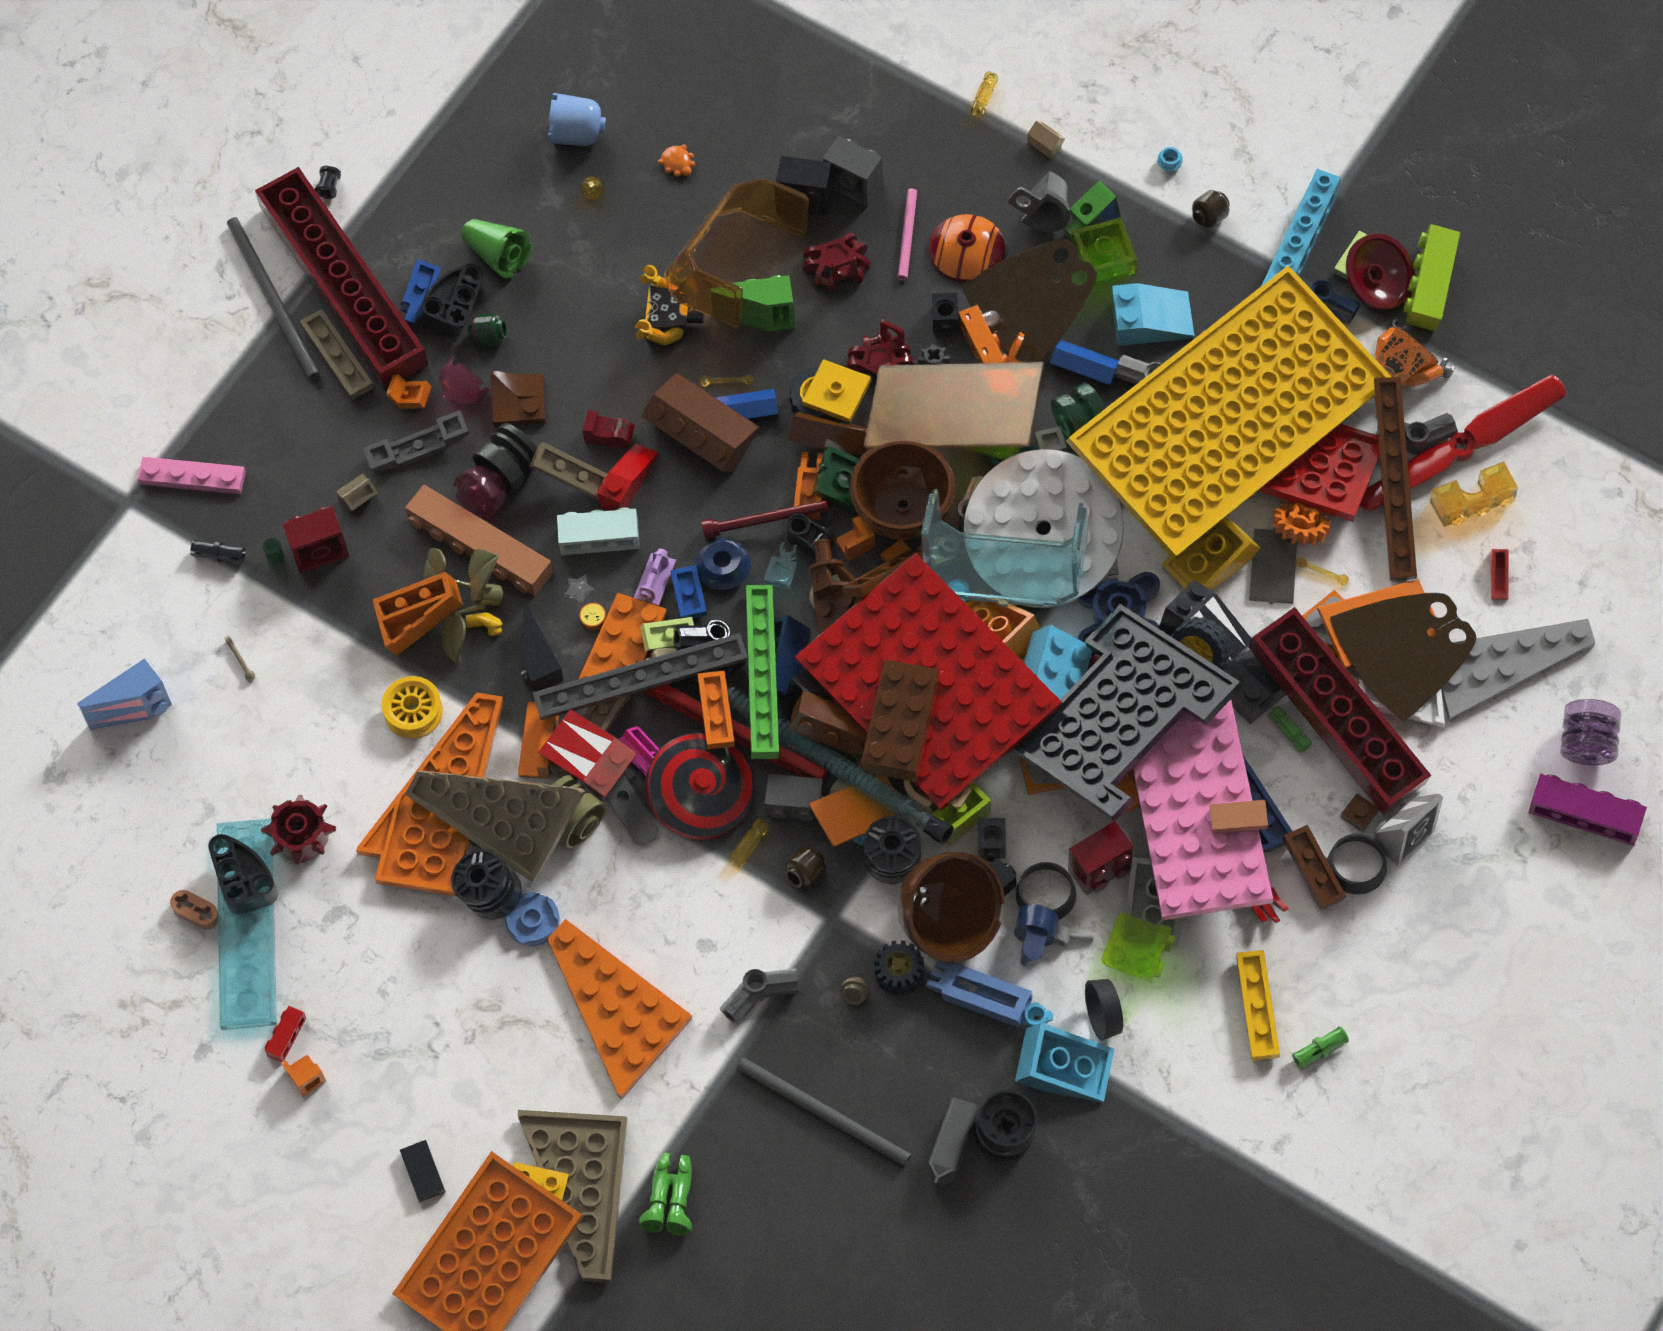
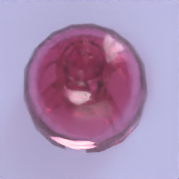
(461, 383)
(480, 491)

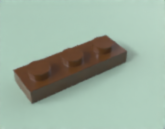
(1314, 867)

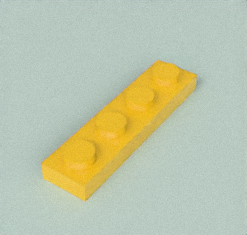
(1257, 1005)

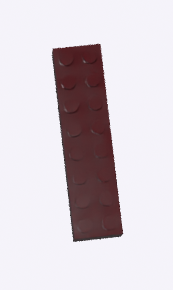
(1339, 711)

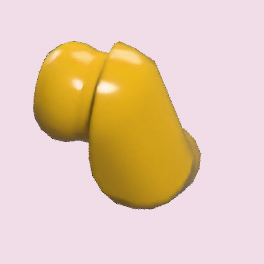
(485, 619)

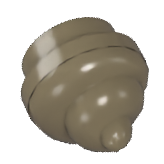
(854, 990)

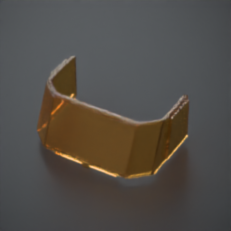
(714, 295)

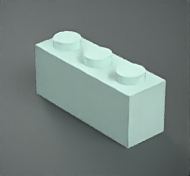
(598, 531)

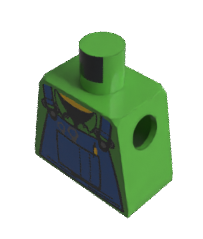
(1093, 208)

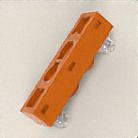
(979, 337)

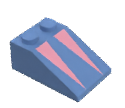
(126, 699)

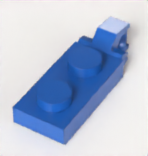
(420, 281)

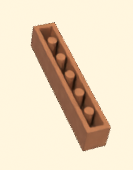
(468, 533)

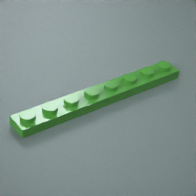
(762, 672)

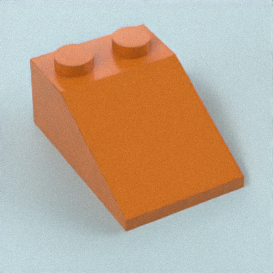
(1009, 623)

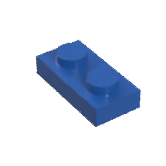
(688, 592)

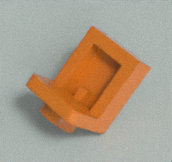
(408, 394)

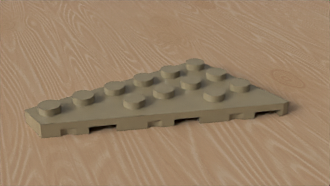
(500, 815)
(593, 1156)

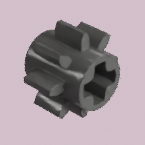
(933, 355)

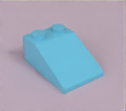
(1150, 314)
(1064, 1063)

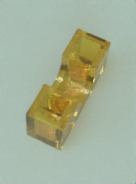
(1456, 505)

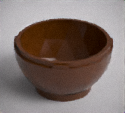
(879, 492)

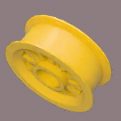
(396, 710)

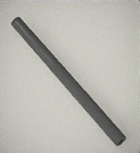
(824, 1112)

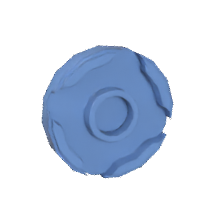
(533, 919)

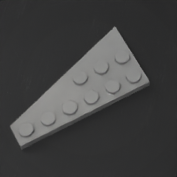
(1510, 660)

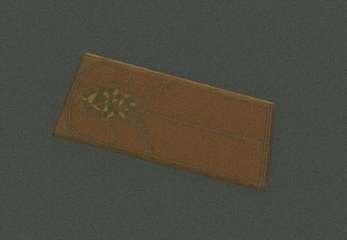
(955, 404)

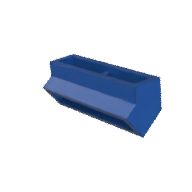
(1085, 362)
(753, 404)

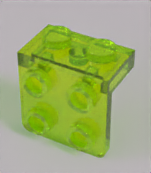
(1137, 947)

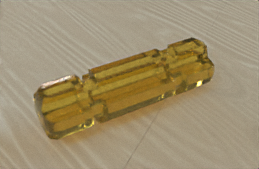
(984, 93)
(748, 843)

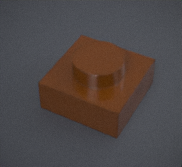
(1359, 812)

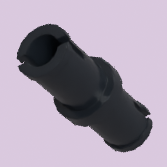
(218, 551)

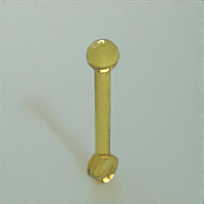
(705, 380)
(1342, 579)

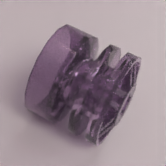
(1590, 732)

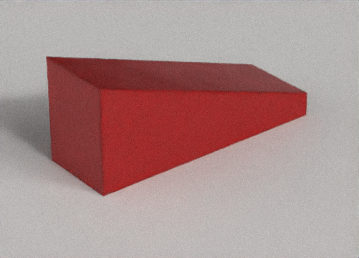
(1499, 573)

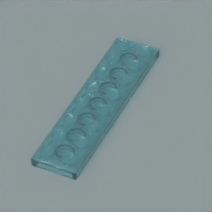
(247, 944)

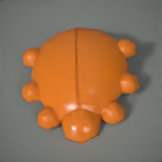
(677, 160)

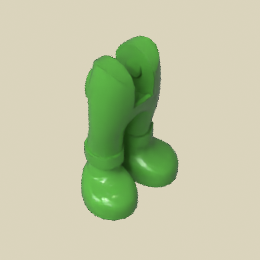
(676, 1222)

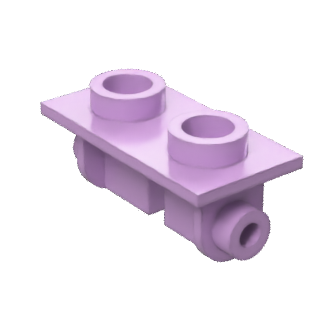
(655, 577)

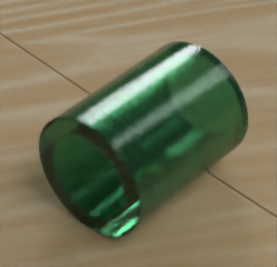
(273, 551)

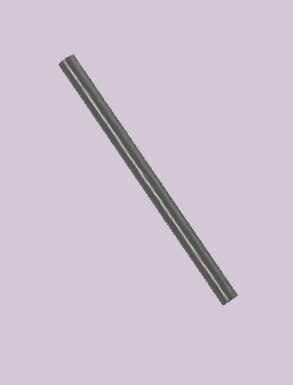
(273, 298)

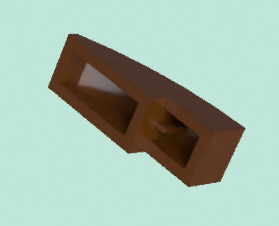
(828, 432)

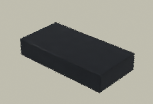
(422, 1171)

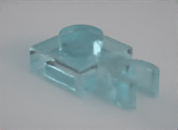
(782, 569)

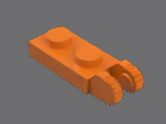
(805, 483)

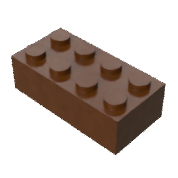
(900, 720)

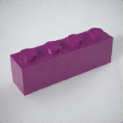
(1587, 809)

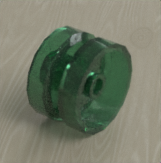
(1076, 410)

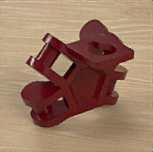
(842, 256)
(880, 350)

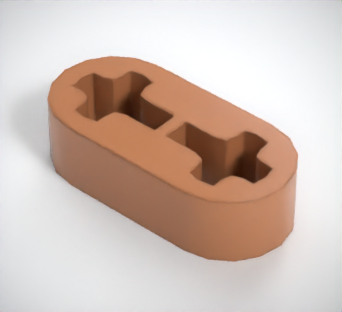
(197, 904)

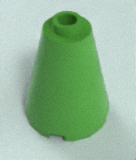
(498, 245)

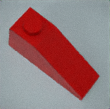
(626, 478)

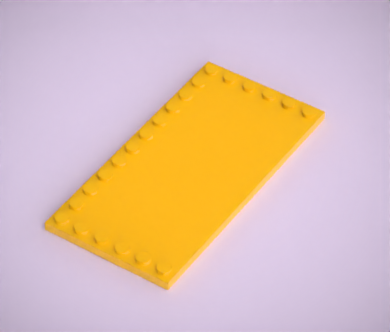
(1229, 412)

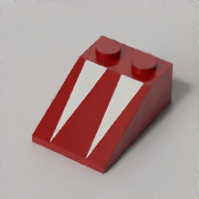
(588, 754)

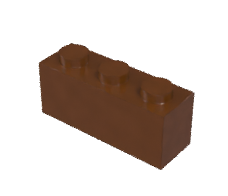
(827, 724)

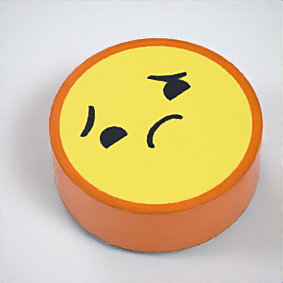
(592, 616)

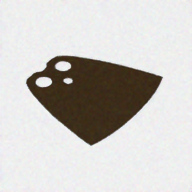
(1029, 300)
(1396, 654)

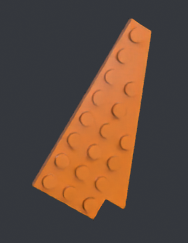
(413, 843)

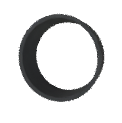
(1359, 887)
(1061, 911)
(1103, 1008)

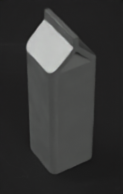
(952, 1141)

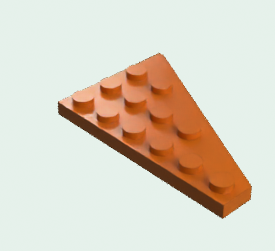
(621, 1009)

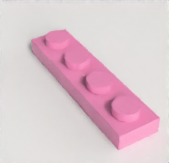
(191, 475)

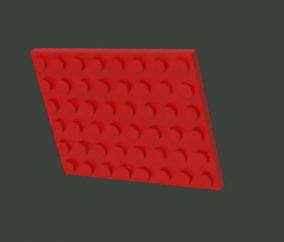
(984, 690)

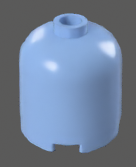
(574, 121)

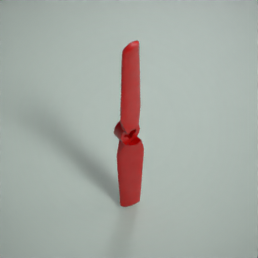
(1482, 431)

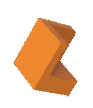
(857, 540)
(304, 1074)

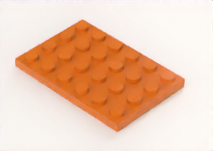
(488, 1251)

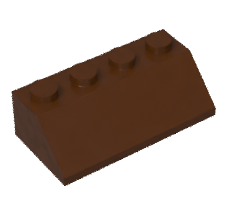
(701, 422)

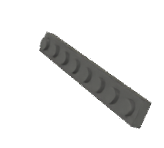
(640, 676)

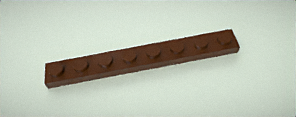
(1395, 479)

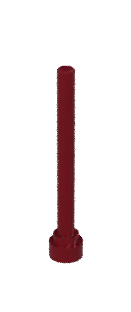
(714, 528)

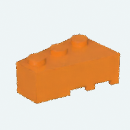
(415, 610)

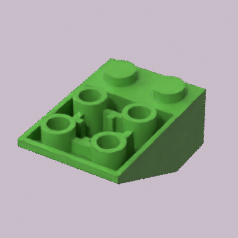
(768, 303)

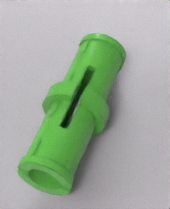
(1320, 1047)

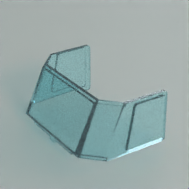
(1002, 566)

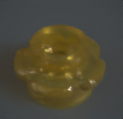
(592, 187)

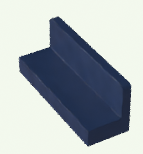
(790, 639)

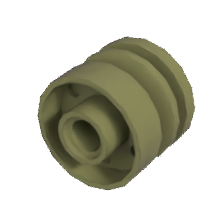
(585, 818)

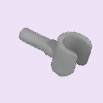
(1064, 934)

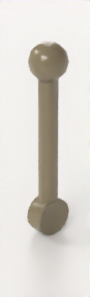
(249, 675)

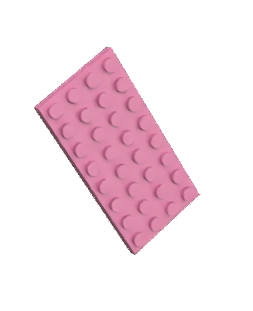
(1175, 788)

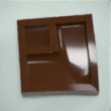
(517, 398)

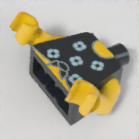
(665, 318)

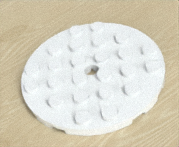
(1049, 489)

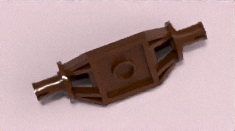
(827, 593)

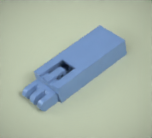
(992, 998)

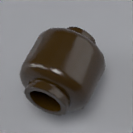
(1210, 208)
(805, 867)

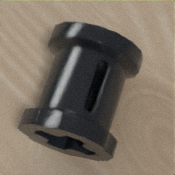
(327, 184)

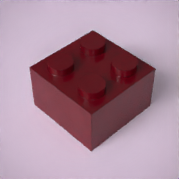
(315, 539)
(1100, 858)

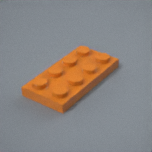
(620, 636)

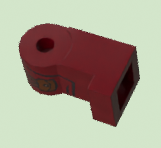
(607, 431)

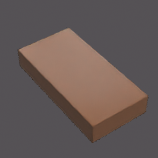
(1238, 816)

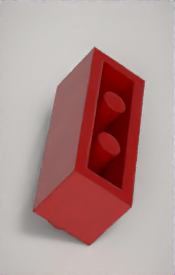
(285, 1034)

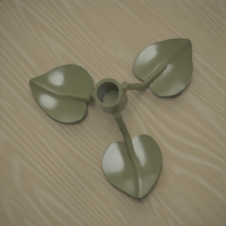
(483, 594)

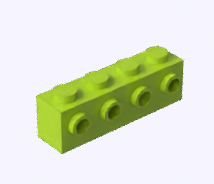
(1432, 277)

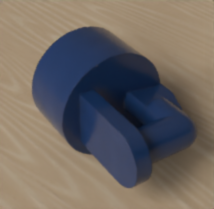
(1036, 928)

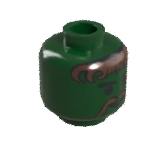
(487, 330)

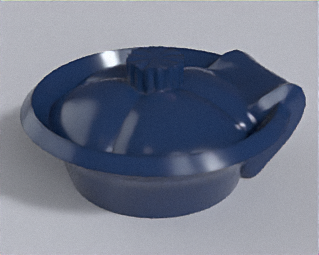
(723, 564)

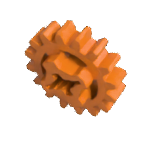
(1301, 523)

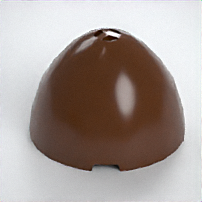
(959, 906)

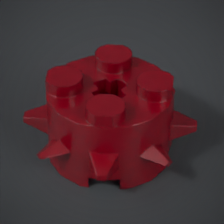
(311, 828)

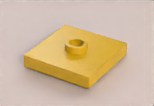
(836, 391)

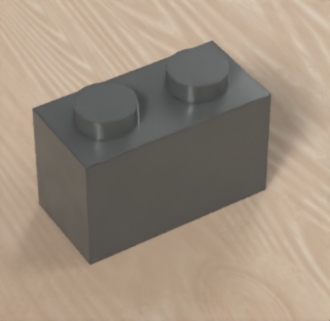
(791, 796)

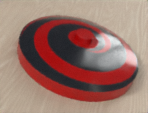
(699, 789)

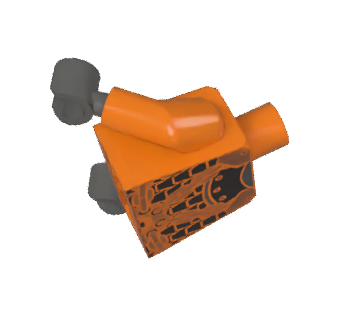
(1408, 359)

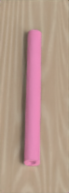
(907, 234)

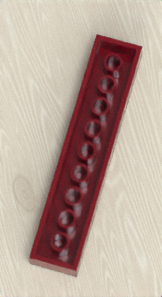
(341, 277)

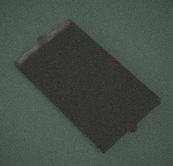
(1273, 568)

